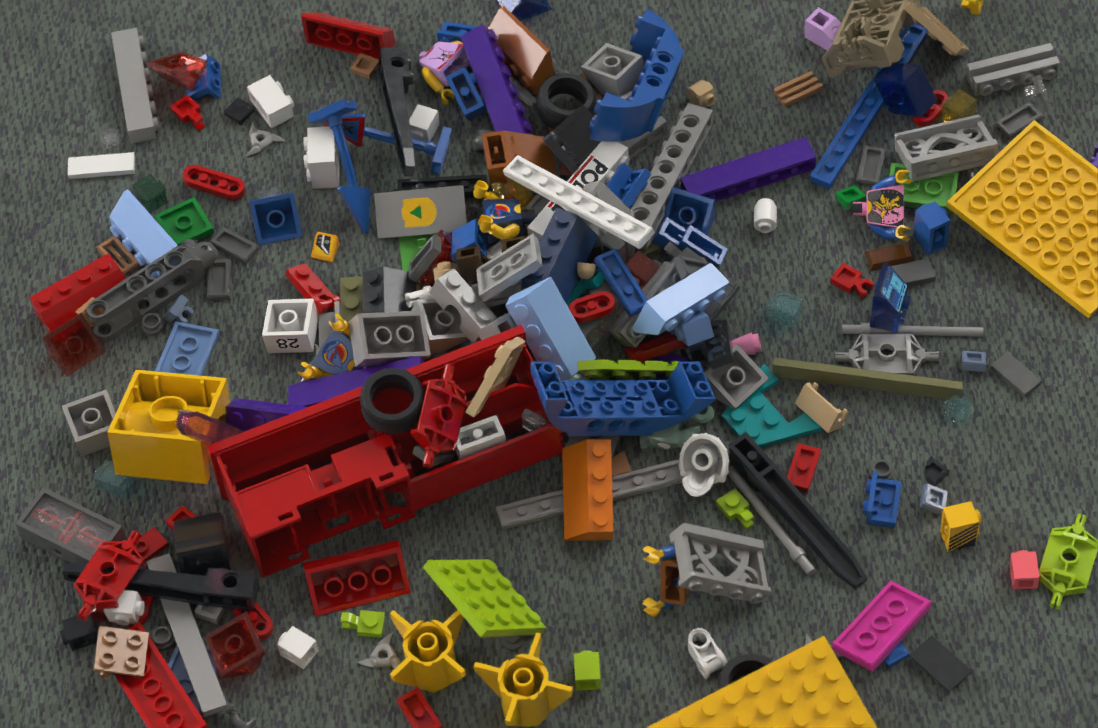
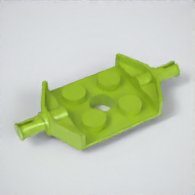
(1066, 576)

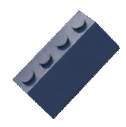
(561, 248)

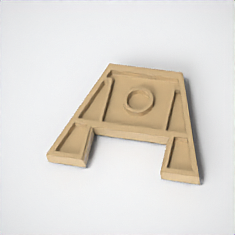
(937, 30)
(497, 374)

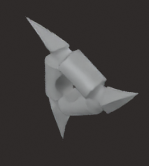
(256, 134)
(383, 647)

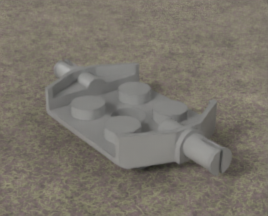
(906, 355)

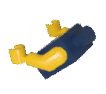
(501, 216)

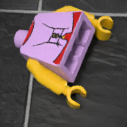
(440, 62)

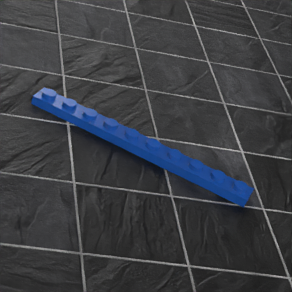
(861, 117)

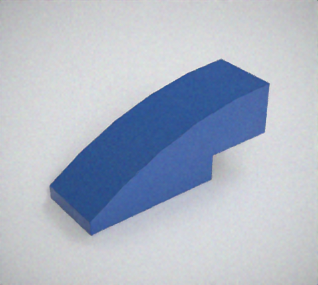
(690, 238)

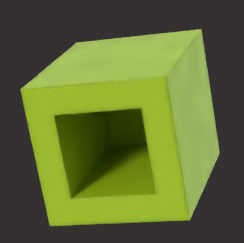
(587, 670)

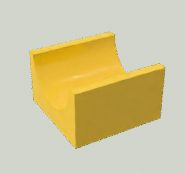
(145, 430)

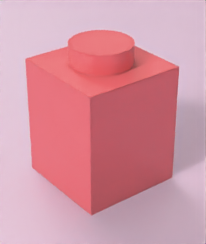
(1024, 570)

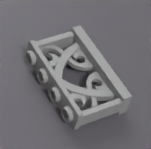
(933, 163)
(710, 580)

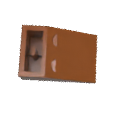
(504, 146)

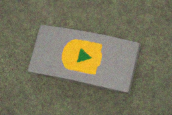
(420, 211)

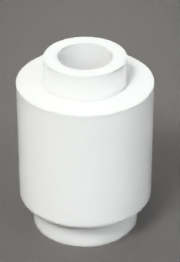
(765, 215)

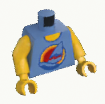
(334, 355)

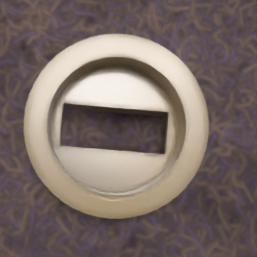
(586, 270)

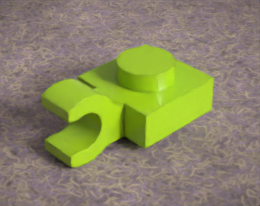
(736, 506)
(367, 624)

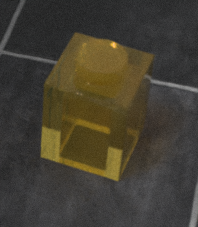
(958, 106)

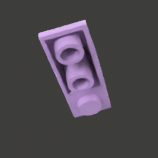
(821, 28)

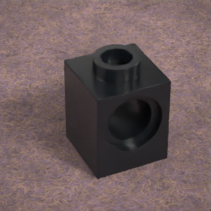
(78, 632)

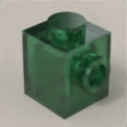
(150, 193)

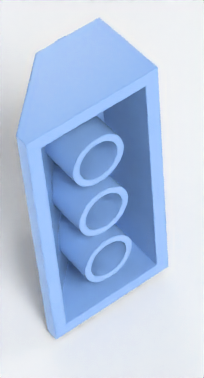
(140, 232)
(681, 301)
(550, 327)

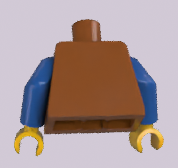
(670, 591)

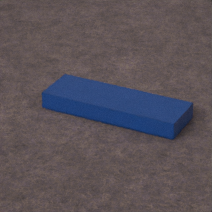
(621, 282)

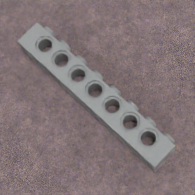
(674, 162)

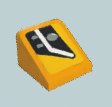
(325, 247)

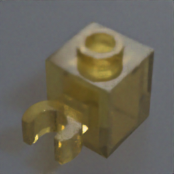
(513, 190)

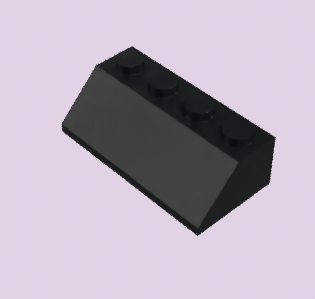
(386, 290)

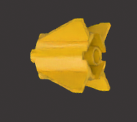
(428, 653)
(524, 687)

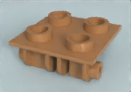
(120, 652)

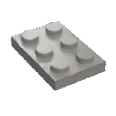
(509, 267)

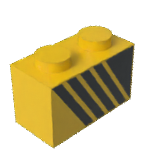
(960, 526)

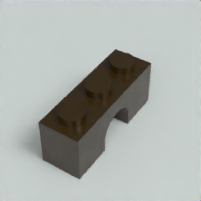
(471, 258)

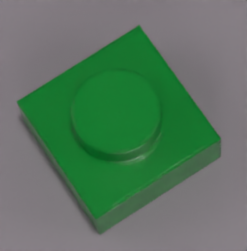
(849, 195)

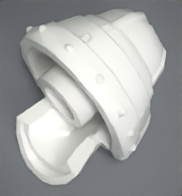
(703, 463)

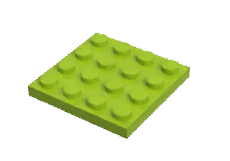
(484, 597)

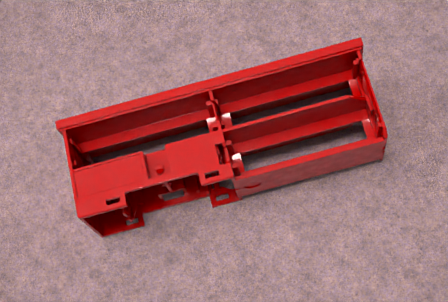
(287, 505)

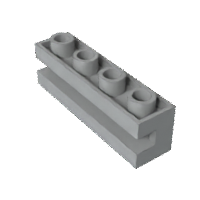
(1012, 69)
(663, 279)

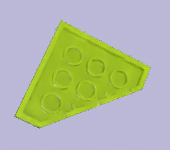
(625, 369)

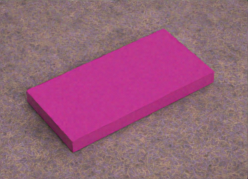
(881, 625)

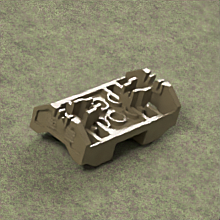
(869, 36)

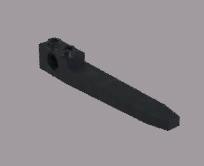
(395, 80)
(768, 479)
(195, 589)

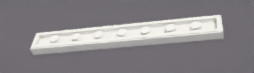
(579, 202)

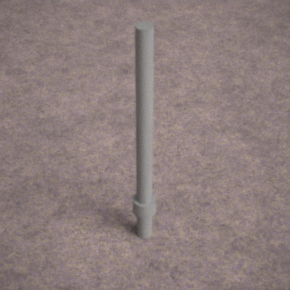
(865, 328)
(796, 553)

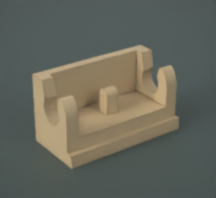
(820, 409)

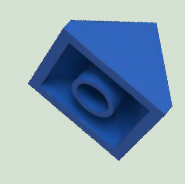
(690, 209)
(275, 218)

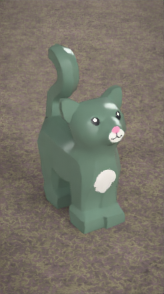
(672, 436)

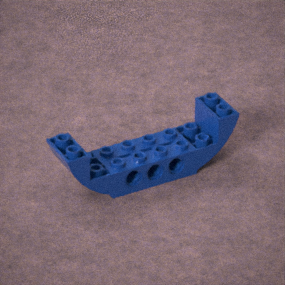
(631, 118)
(621, 405)

